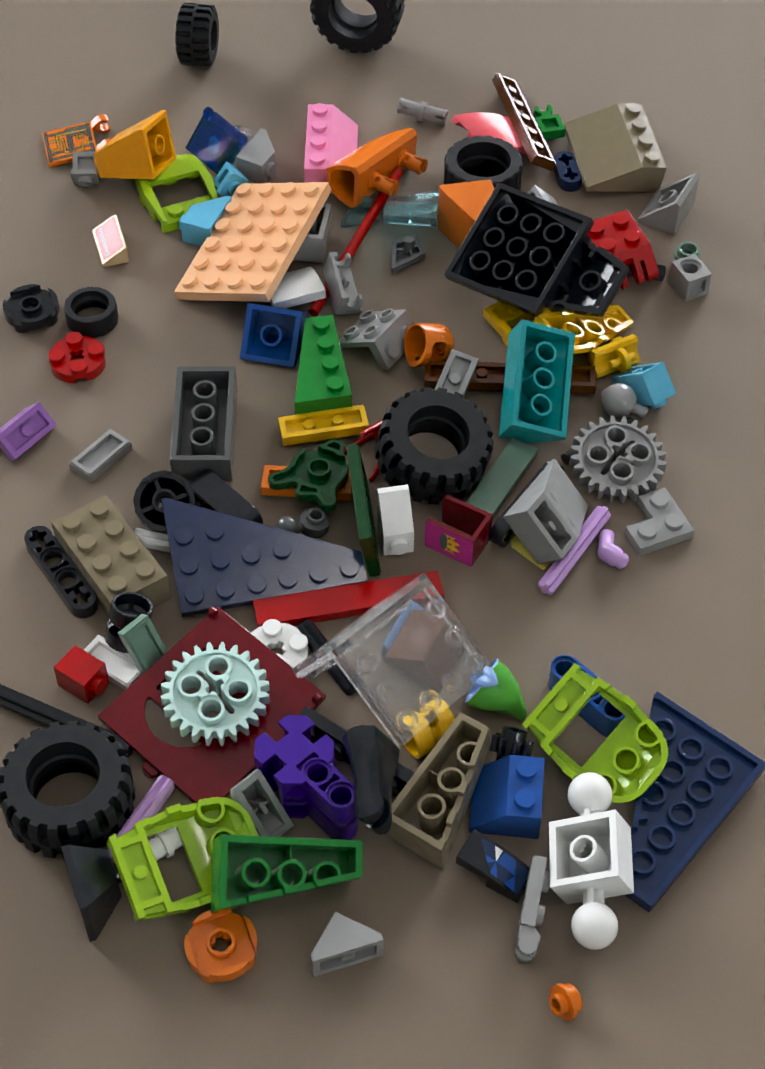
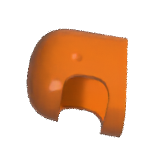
(428, 343)

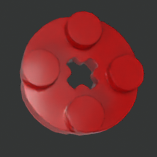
(75, 346)

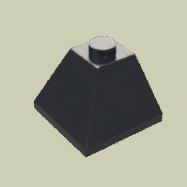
(94, 884)

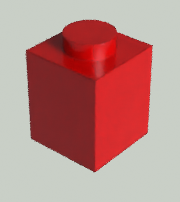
(81, 674)

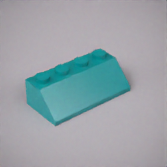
(536, 383)

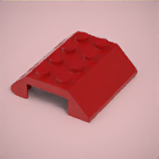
(626, 241)

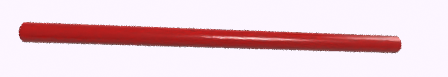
(359, 236)

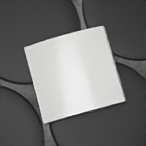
(298, 288)

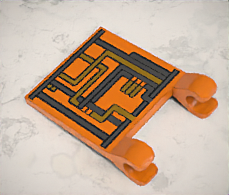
(76, 138)

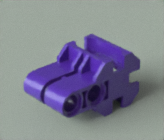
(308, 777)

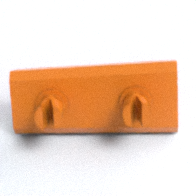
(371, 165)

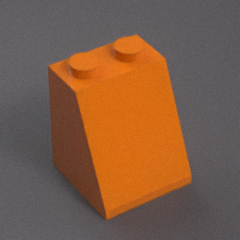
(460, 207)

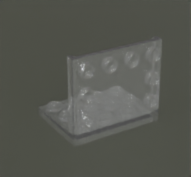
(404, 658)

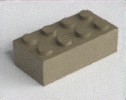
(110, 553)

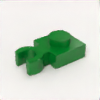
(549, 125)

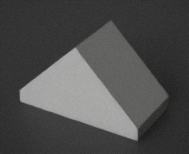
(262, 805)
(345, 945)

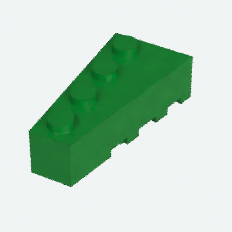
(322, 370)
(270, 867)

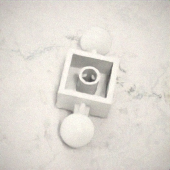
(591, 860)

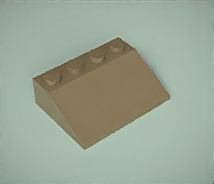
(616, 150)

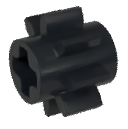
(511, 742)

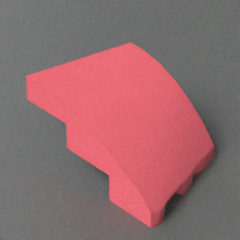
(489, 125)

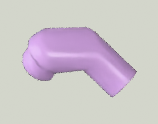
(609, 552)

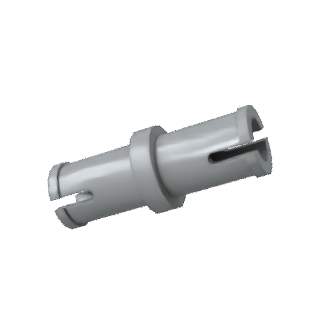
(422, 111)

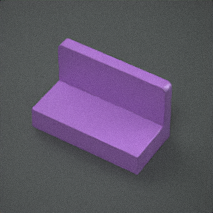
(25, 430)

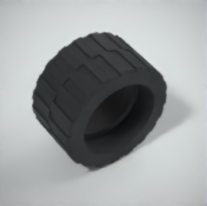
(486, 158)

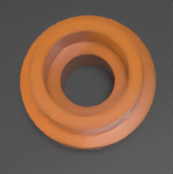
(565, 1001)

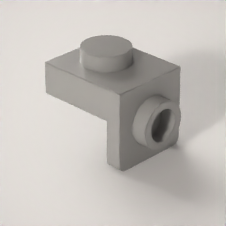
(84, 169)

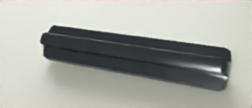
(315, 641)

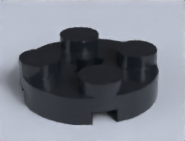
(24, 319)

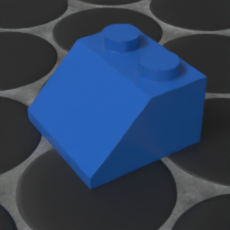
(272, 335)
(509, 797)

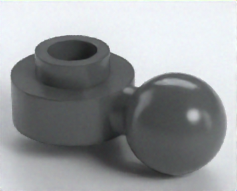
(312, 523)

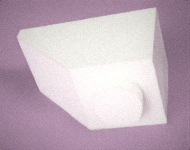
(395, 520)

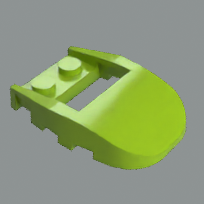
(182, 167)
(627, 758)
(197, 828)

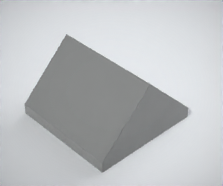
(671, 205)

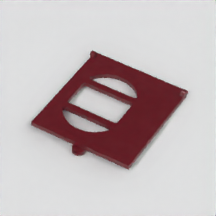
(210, 769)

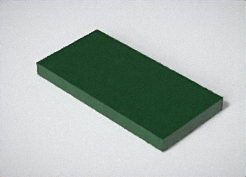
(363, 509)

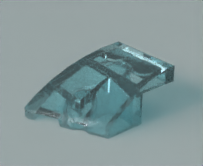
(413, 209)

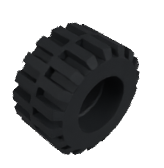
(197, 34)

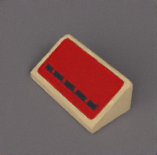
(110, 242)

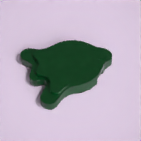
(315, 474)

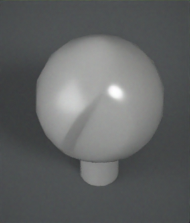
(621, 401)

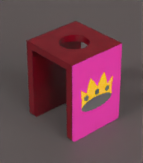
(453, 542)

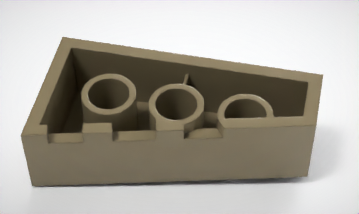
(438, 793)

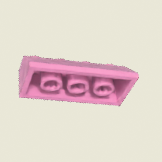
(328, 139)

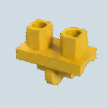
(615, 356)

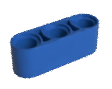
(597, 709)

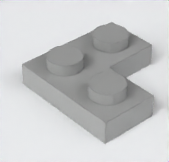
(664, 525)

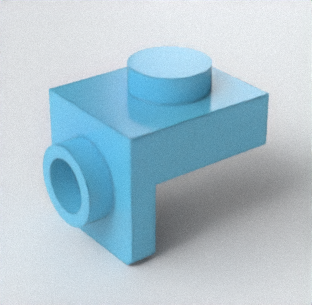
(228, 180)

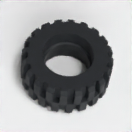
(356, 30)
(438, 414)
(58, 752)

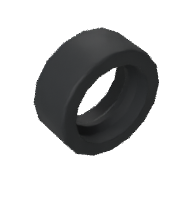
(87, 298)

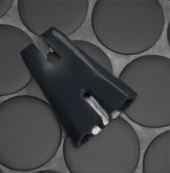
(373, 767)

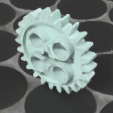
(239, 677)

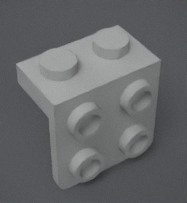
(380, 332)

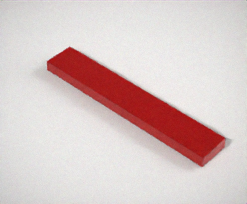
(333, 601)

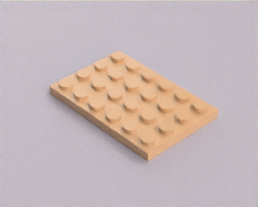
(253, 242)

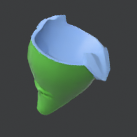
(497, 692)

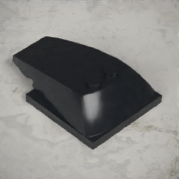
(536, 257)

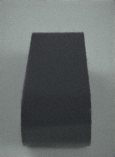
(215, 494)

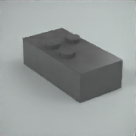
(204, 422)

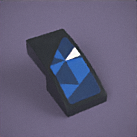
(494, 863)

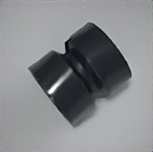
(123, 610)

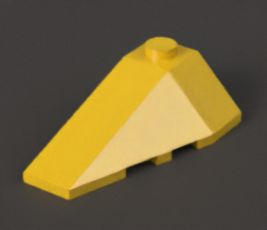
(588, 330)

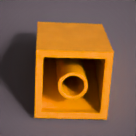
(138, 151)

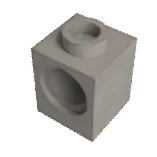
(690, 277)

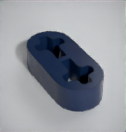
(564, 172)

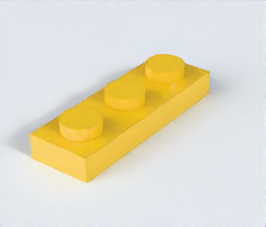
(323, 425)

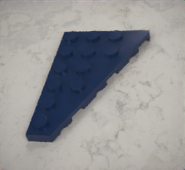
(237, 560)
(688, 800)

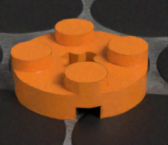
(225, 965)

